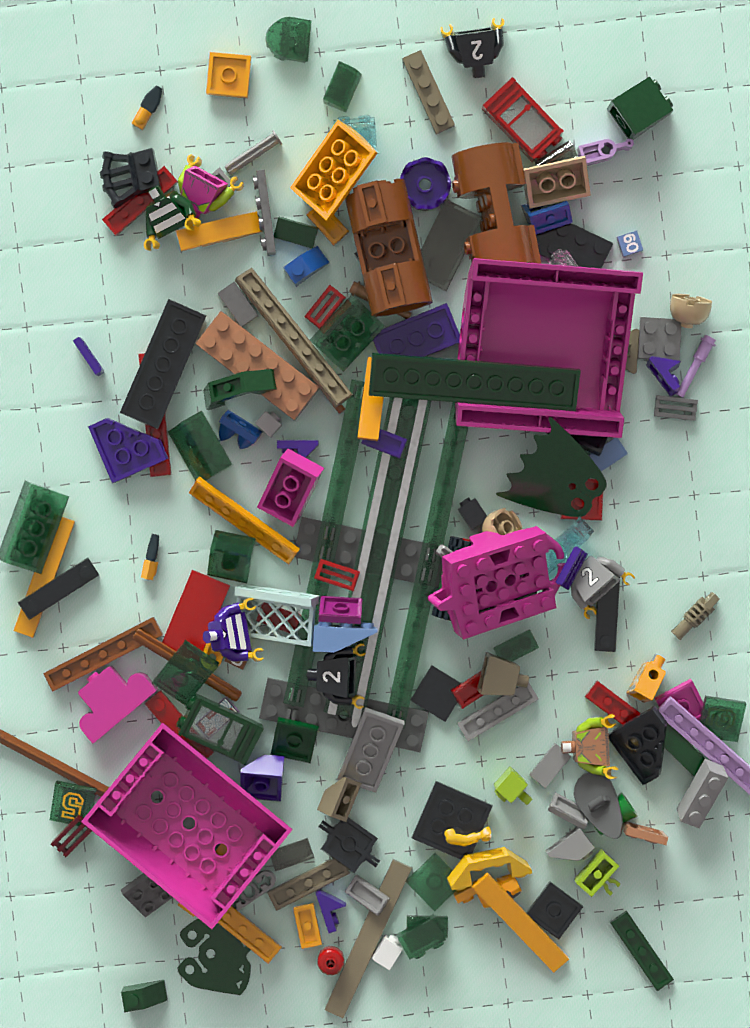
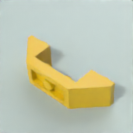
(461, 877)

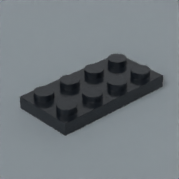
(584, 247)

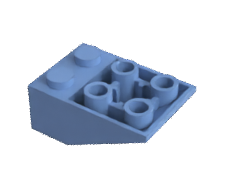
(336, 637)

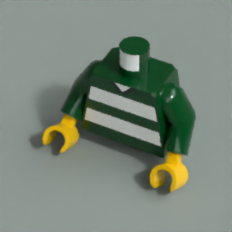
(167, 215)

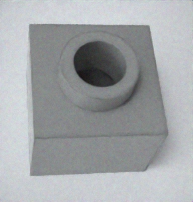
(269, 423)

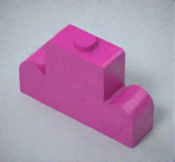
(111, 700)

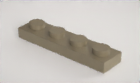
(428, 92)

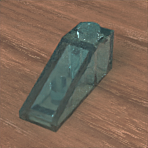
(572, 536)

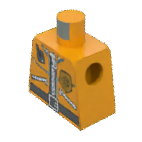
(643, 686)

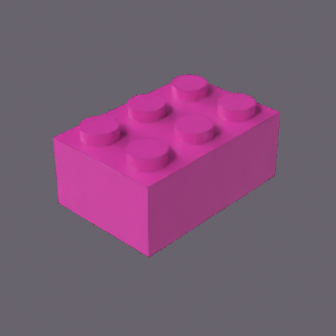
(290, 487)

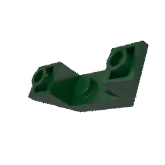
(237, 385)

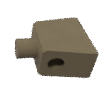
(500, 676)

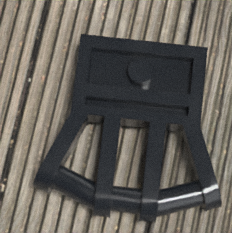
(143, 173)

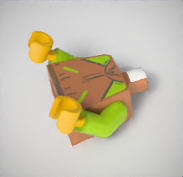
(591, 746)

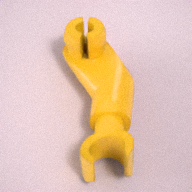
(465, 840)

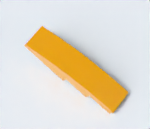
(219, 231)

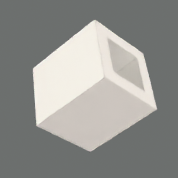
(387, 951)

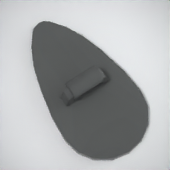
(599, 803)

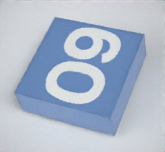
(629, 243)

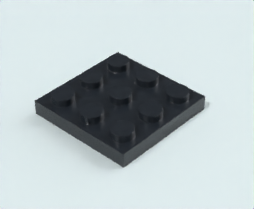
(447, 810)

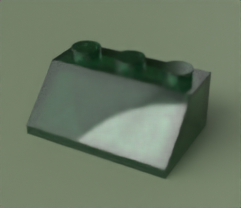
(347, 333)
(200, 447)

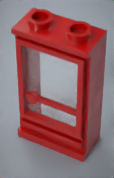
(523, 120)

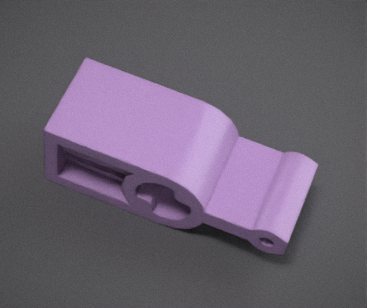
(593, 152)

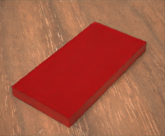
(196, 608)

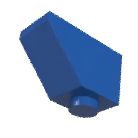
(306, 265)

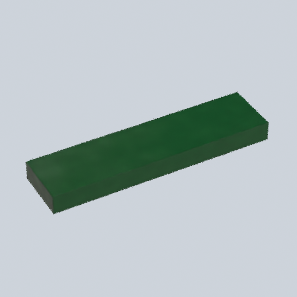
(641, 950)

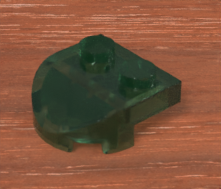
(289, 39)

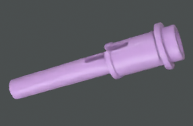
(700, 356)

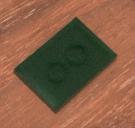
(185, 672)

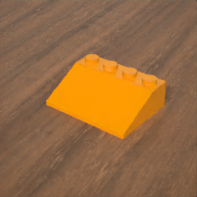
(334, 169)

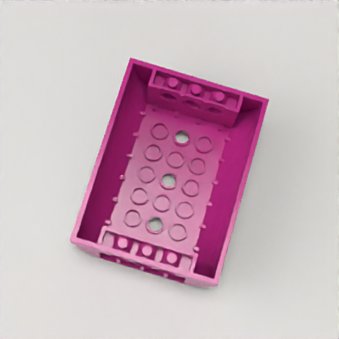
(178, 857)

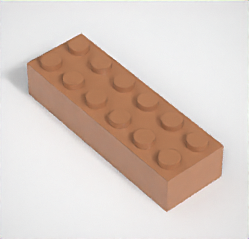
(243, 352)

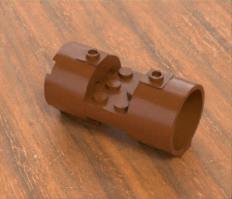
(488, 174)
(388, 247)

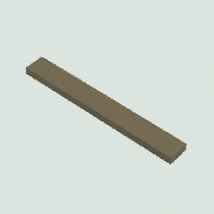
(293, 337)
(367, 941)

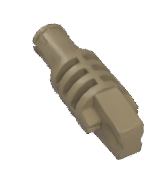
(696, 615)

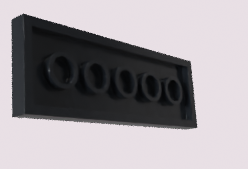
(163, 364)

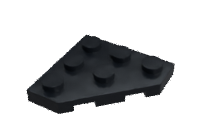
(642, 743)

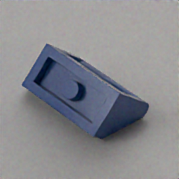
(548, 217)

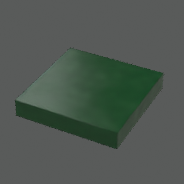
(294, 740)

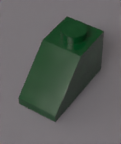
(143, 995)

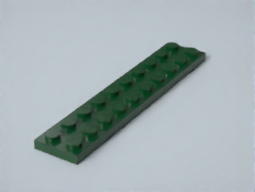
(474, 382)

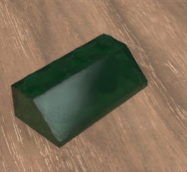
(33, 527)

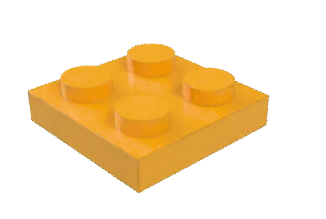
(228, 75)

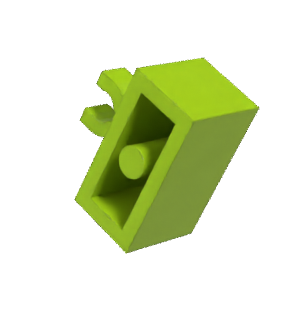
(510, 786)
(597, 873)

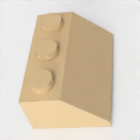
(556, 182)

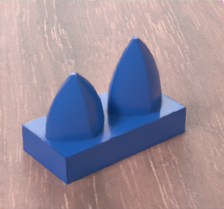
(234, 424)

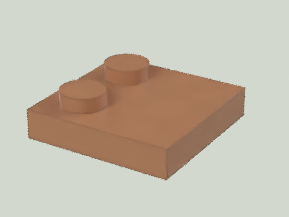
(648, 834)

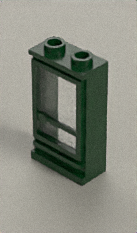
(219, 728)

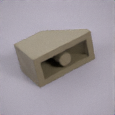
(339, 798)

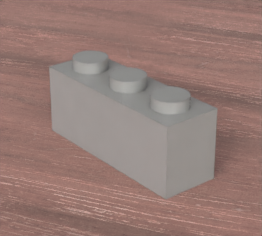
(702, 793)

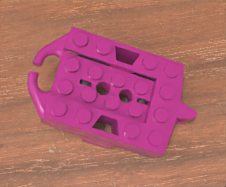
(503, 601)

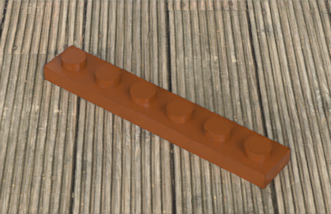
(99, 655)

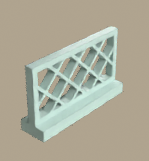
(280, 597)

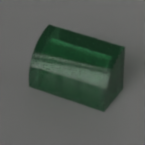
(342, 87)

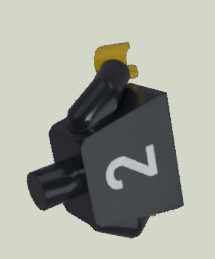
(475, 46)
(338, 676)

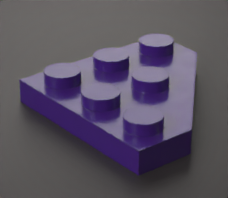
(125, 449)

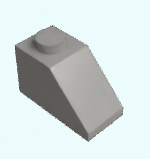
(572, 846)

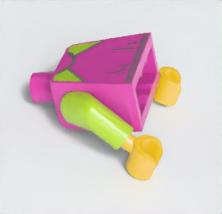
(203, 188)

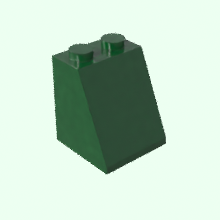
(640, 108)

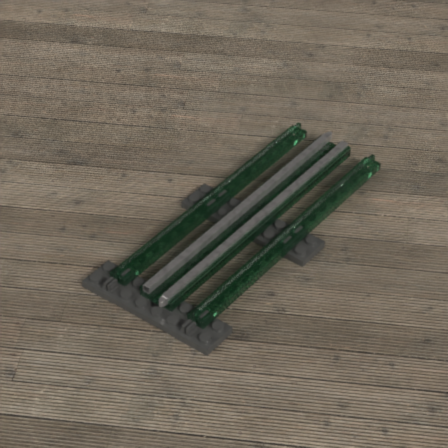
(380, 557)

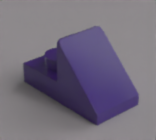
(662, 369)
(304, 447)
(327, 905)

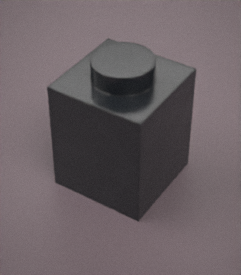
(472, 512)

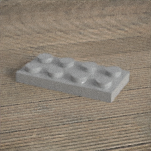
(371, 749)

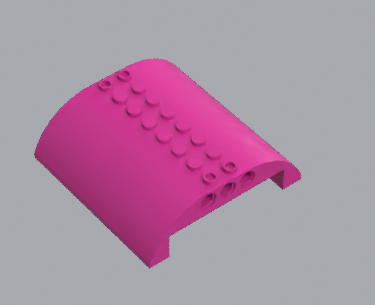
(550, 320)

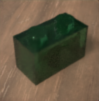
(422, 937)

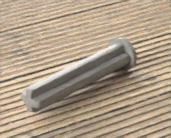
(252, 153)

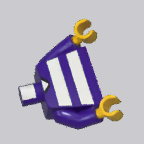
(230, 633)

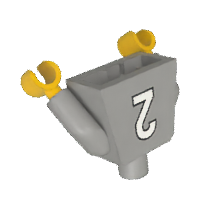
(595, 580)

